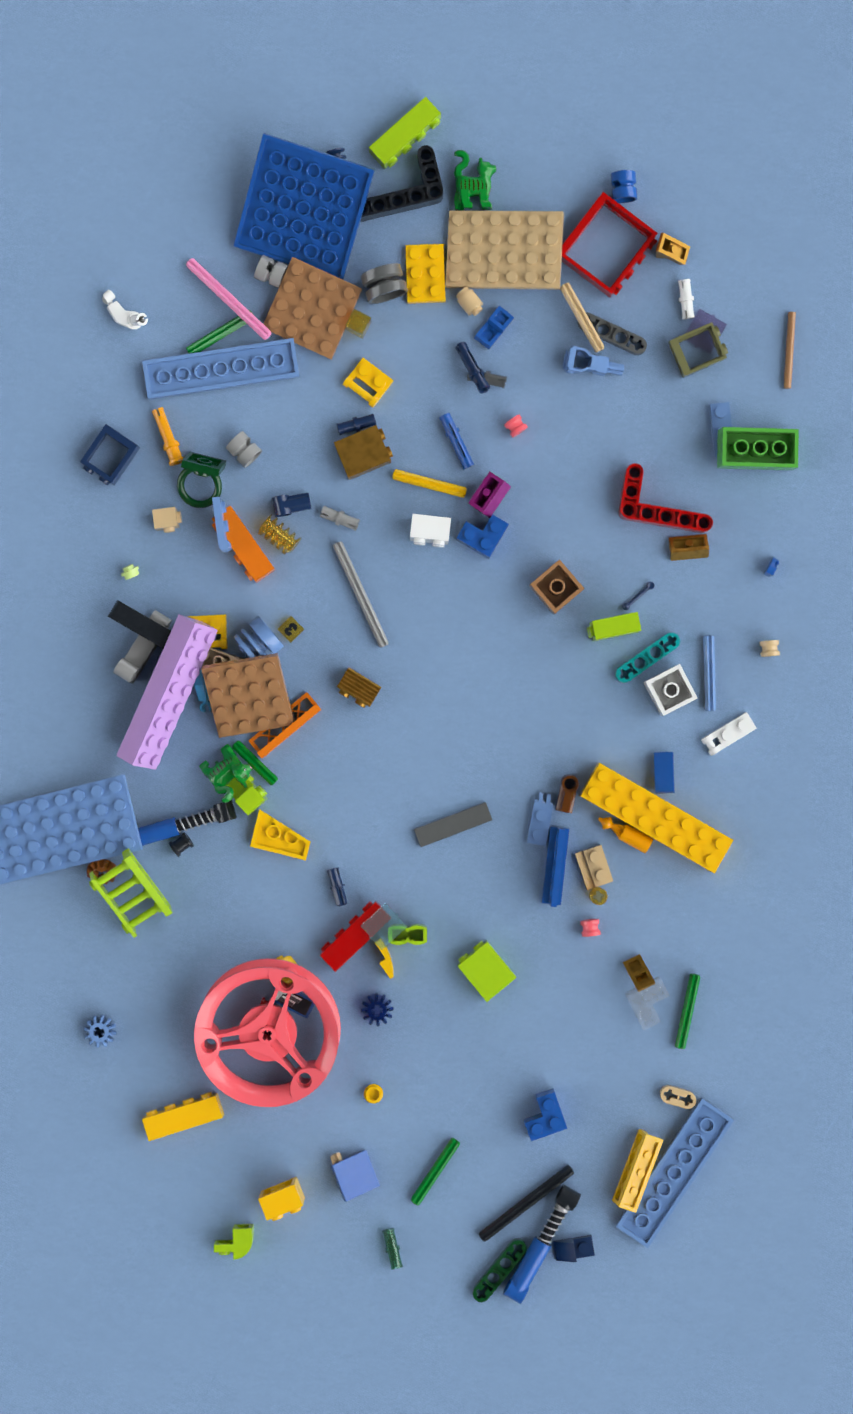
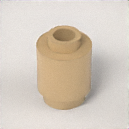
(469, 301)

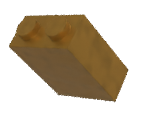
(363, 452)

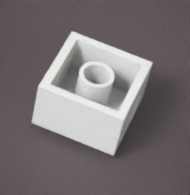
(430, 530)
(670, 690)

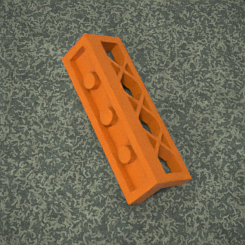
(271, 745)

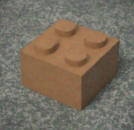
(556, 587)

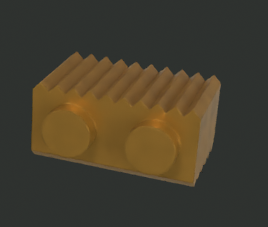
(358, 687)

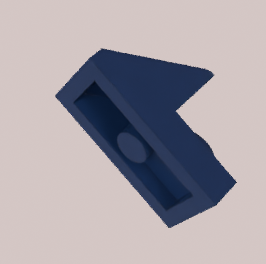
(573, 1248)

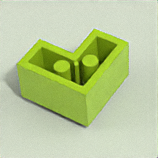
(248, 798)

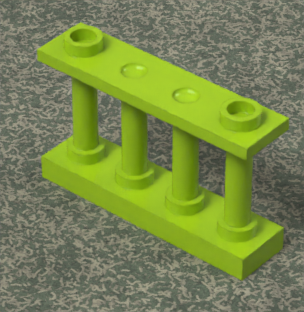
(140, 876)

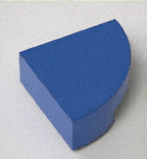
(771, 568)

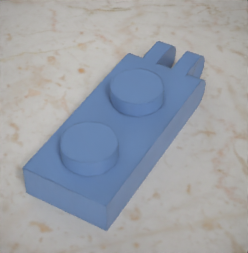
(540, 820)

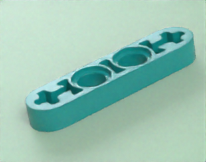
(649, 660)

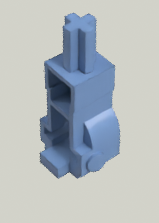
(596, 364)

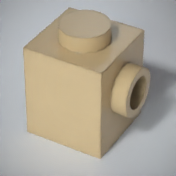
(166, 519)

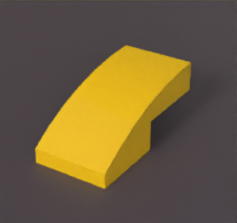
(386, 963)

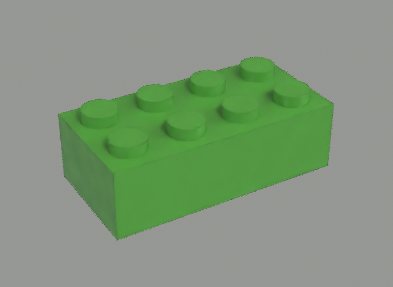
(757, 448)

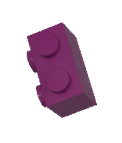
(489, 494)

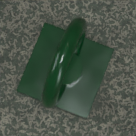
(201, 466)

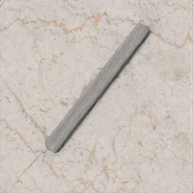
(360, 594)

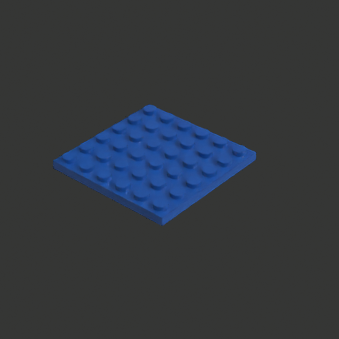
(303, 205)

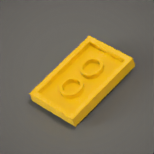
(425, 273)

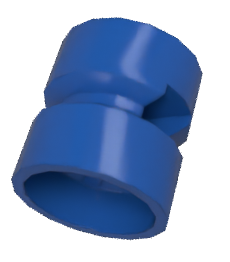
(623, 184)

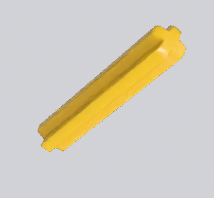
(429, 483)

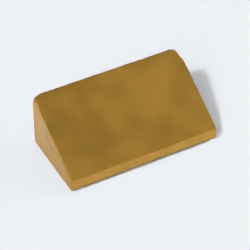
(688, 547)

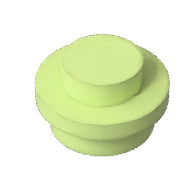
(130, 571)

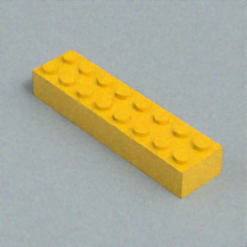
(656, 817)

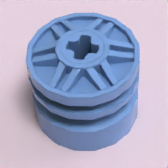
(259, 640)

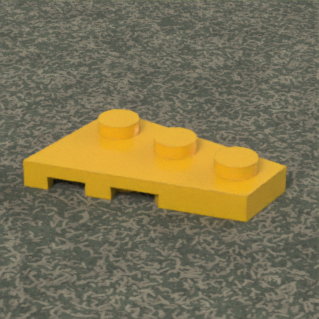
(278, 838)

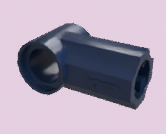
(286, 505)

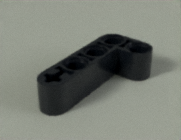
(139, 624)

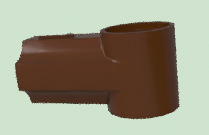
(567, 795)

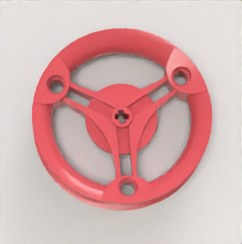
(263, 1046)

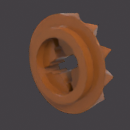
(101, 865)

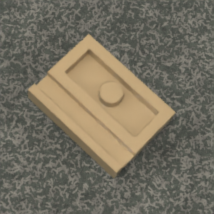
(594, 867)

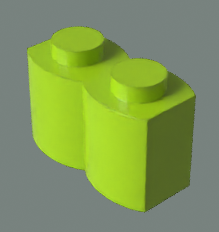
(413, 934)

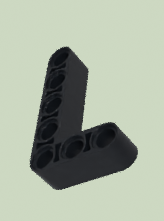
(405, 195)

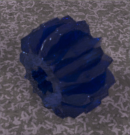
(381, 1016)

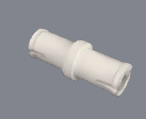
(686, 299)

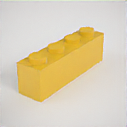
(183, 1116)

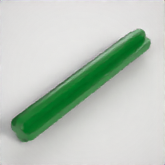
(216, 335)
(687, 1011)
(435, 1171)

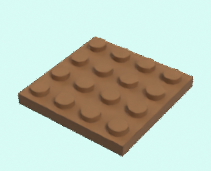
(312, 308)
(248, 695)

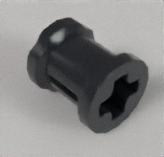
(181, 844)

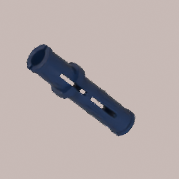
(475, 373)

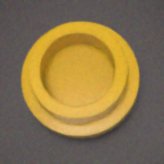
(373, 1093)

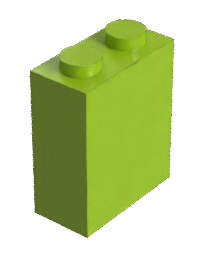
(614, 626)
(486, 970)

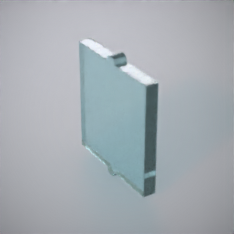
(383, 926)

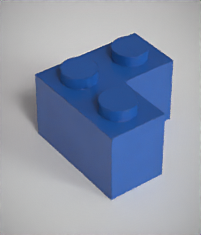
(483, 541)
(550, 1118)

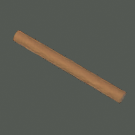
(789, 350)

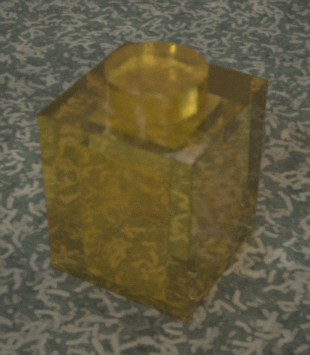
(358, 323)

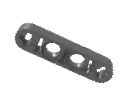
(613, 330)

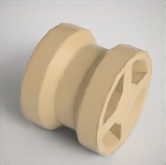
(769, 648)

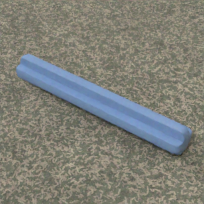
(709, 673)

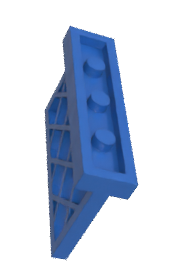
(555, 866)

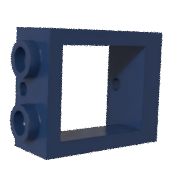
(133, 449)

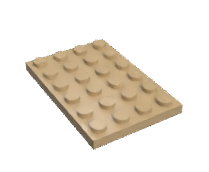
(504, 249)

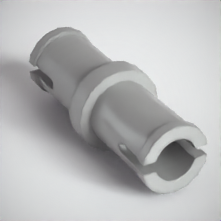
(339, 518)

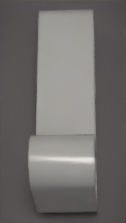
(140, 652)

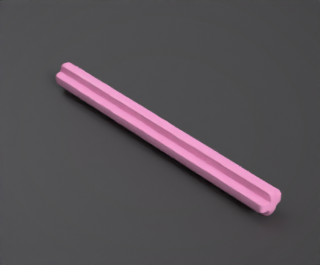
(228, 299)

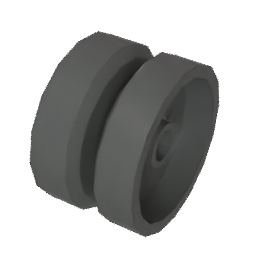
(384, 283)

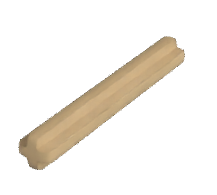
(582, 317)

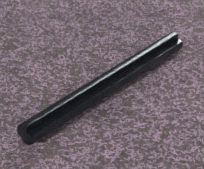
(526, 1203)

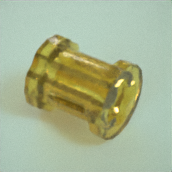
(603, 899)

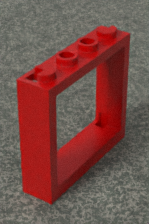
(628, 217)

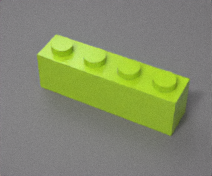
(405, 132)

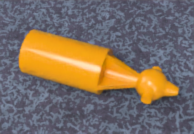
(628, 834)

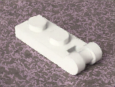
(729, 733)

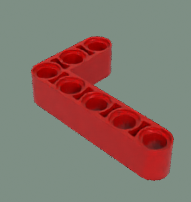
(656, 511)

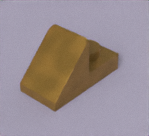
(672, 249)

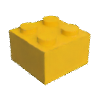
(281, 1199)

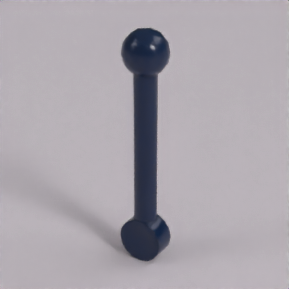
(650, 585)

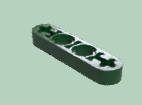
(498, 1269)

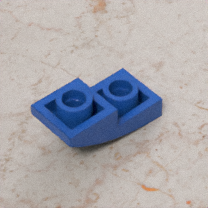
(664, 772)

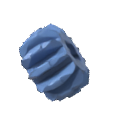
(100, 1038)

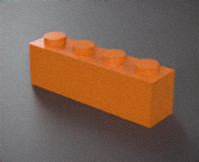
(246, 548)

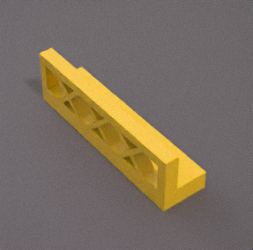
(637, 1171)

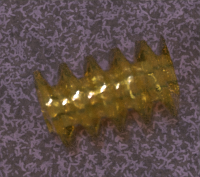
(279, 535)

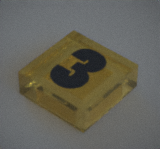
(291, 629)

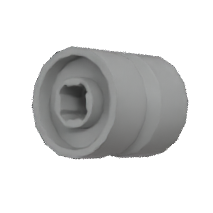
(276, 273)
(241, 447)

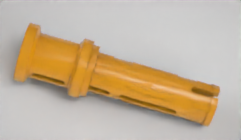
(170, 445)

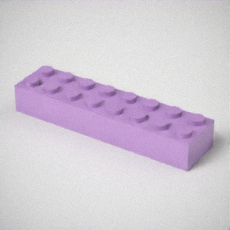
(167, 692)

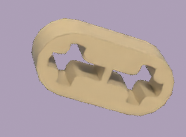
(678, 1092)

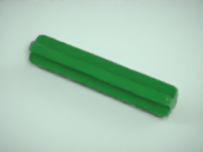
(254, 762)

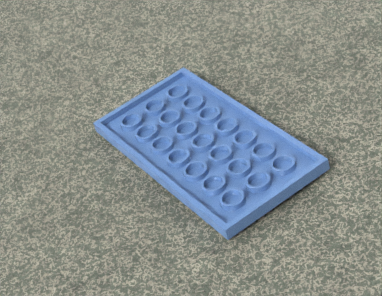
(66, 829)

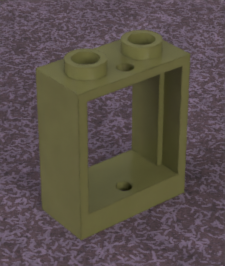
(714, 333)

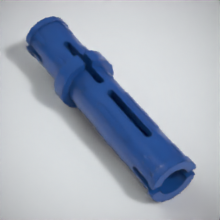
(457, 443)

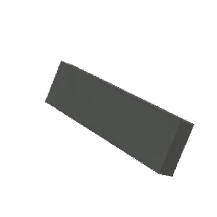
(453, 824)

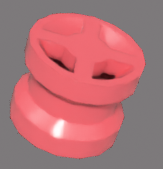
(515, 426)
(590, 927)

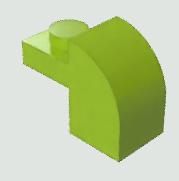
(240, 1245)

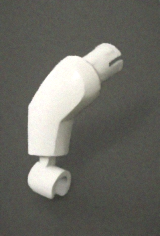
(125, 318)

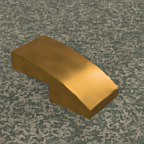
(639, 973)

